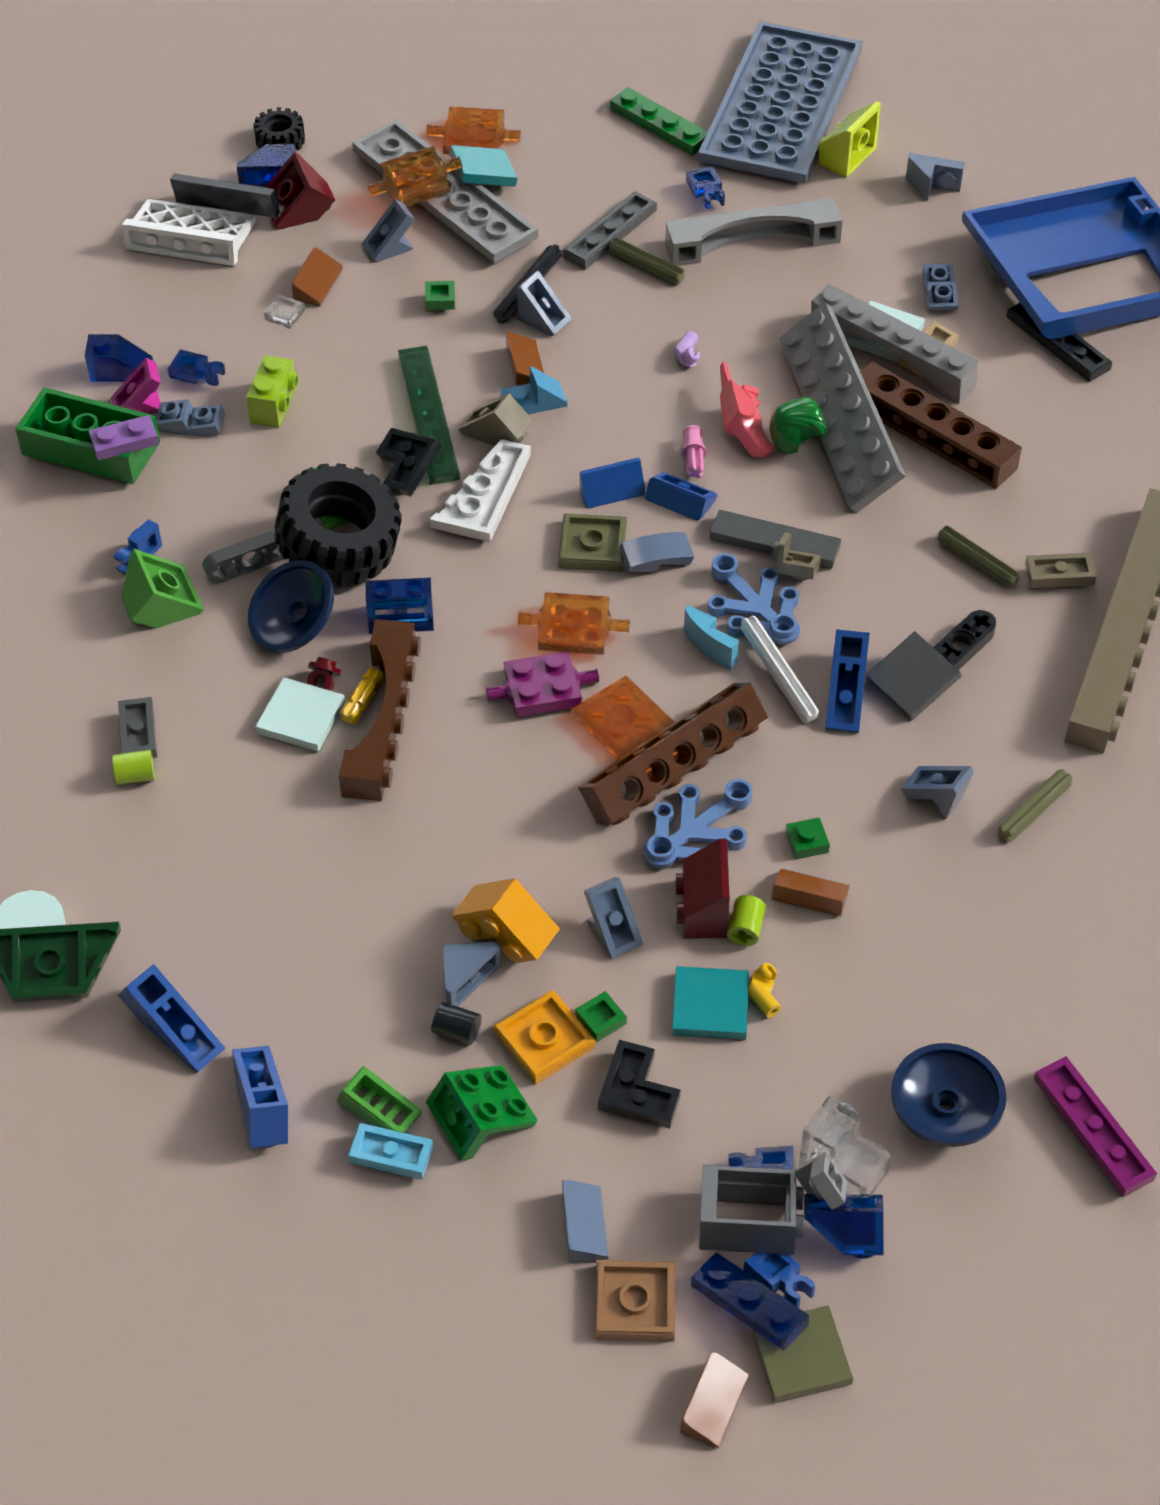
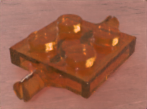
(473, 128)
(415, 176)
(574, 623)

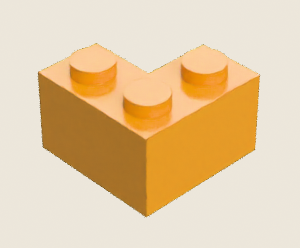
(509, 916)

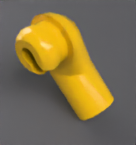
(761, 987)

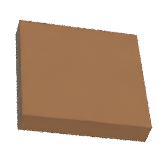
(635, 1300)

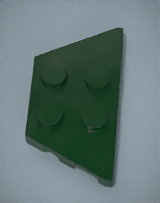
(54, 959)

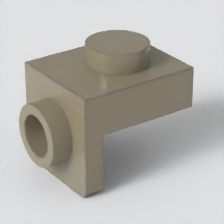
(794, 563)

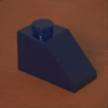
(263, 164)
(112, 357)
(852, 1227)

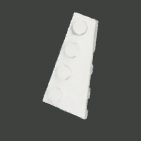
(485, 495)

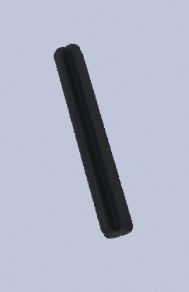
(544, 264)

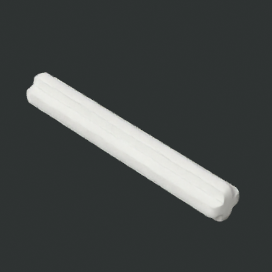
(779, 669)

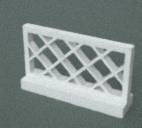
(193, 242)

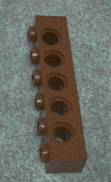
(941, 427)
(603, 789)

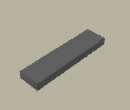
(615, 224)
(762, 535)

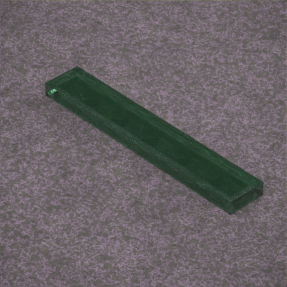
(428, 411)

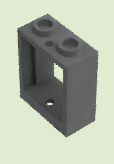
(753, 1186)

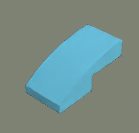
(713, 643)

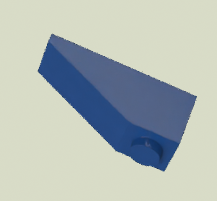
(847, 680)
(171, 1018)
(261, 1097)

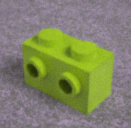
(272, 391)

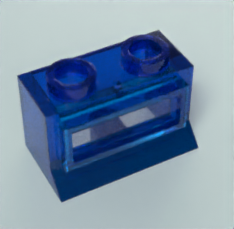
(400, 601)

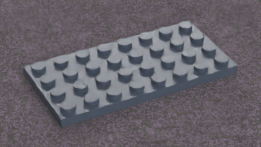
(780, 102)

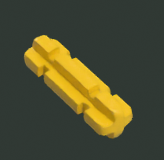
(362, 695)

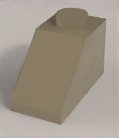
(497, 421)

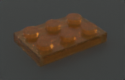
(622, 717)

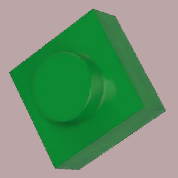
(439, 295)
(807, 838)
(601, 1016)

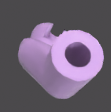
(685, 348)

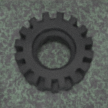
(279, 128)

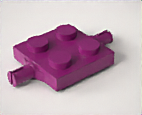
(542, 684)

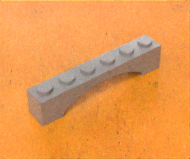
(806, 221)
(943, 366)

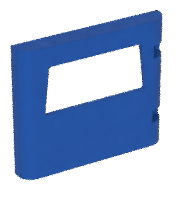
(1068, 232)

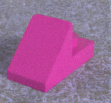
(140, 389)

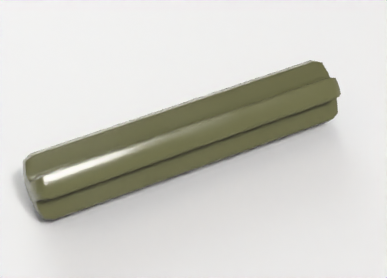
(646, 261)
(978, 556)
(1034, 805)

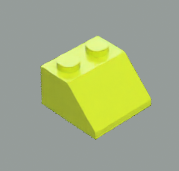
(851, 141)

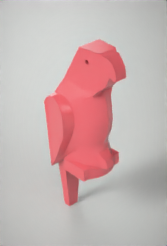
(741, 415)

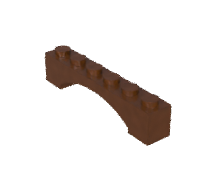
(366, 767)

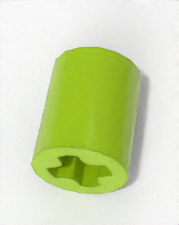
(133, 767)
(746, 920)

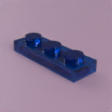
(750, 1301)

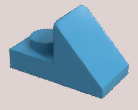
(539, 395)

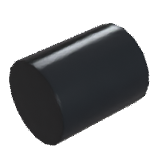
(456, 1023)

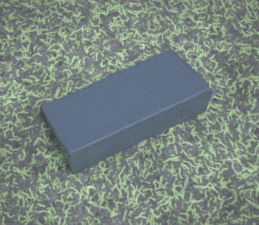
(584, 1221)

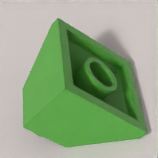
(158, 591)

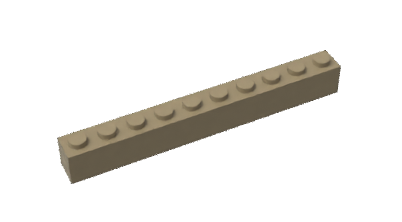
(1120, 636)

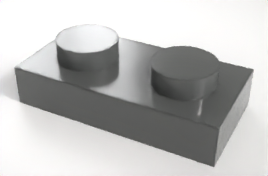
(137, 725)

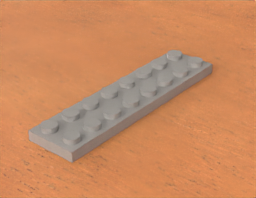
(467, 209)
(855, 433)

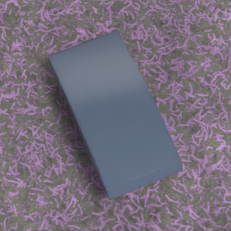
(940, 287)
(184, 419)
(651, 551)

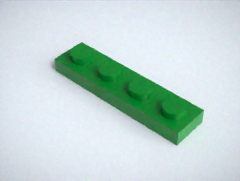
(658, 120)

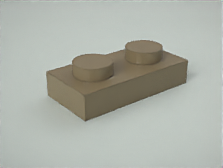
(1060, 570)

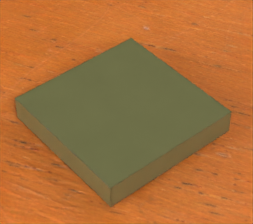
(592, 542)
(809, 1363)

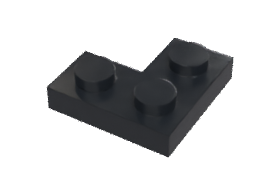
(411, 456)
(629, 1092)

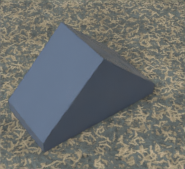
(540, 306)
(468, 967)

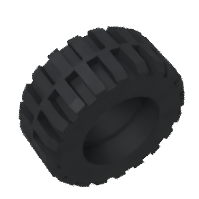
(342, 494)

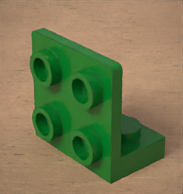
(478, 1103)

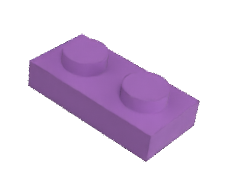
(123, 437)

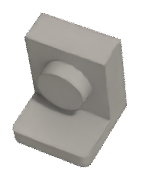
(823, 1179)

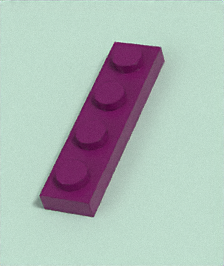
(1095, 1126)

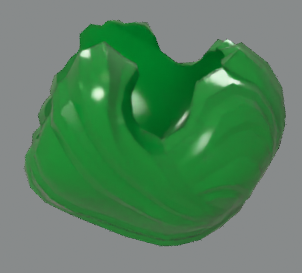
(796, 421)

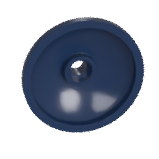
(290, 606)
(954, 1078)

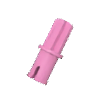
(693, 451)

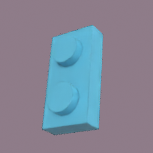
(391, 1151)

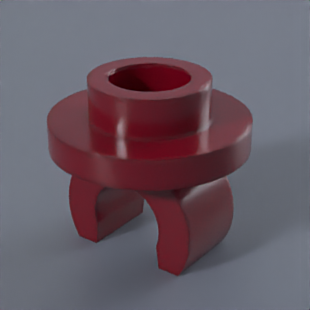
(323, 668)

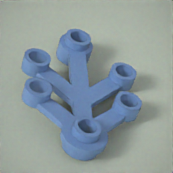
(780, 627)
(695, 828)

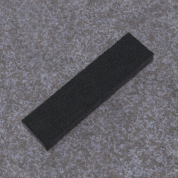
(225, 195)
(1070, 349)

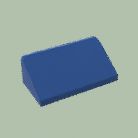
(612, 483)
(679, 495)

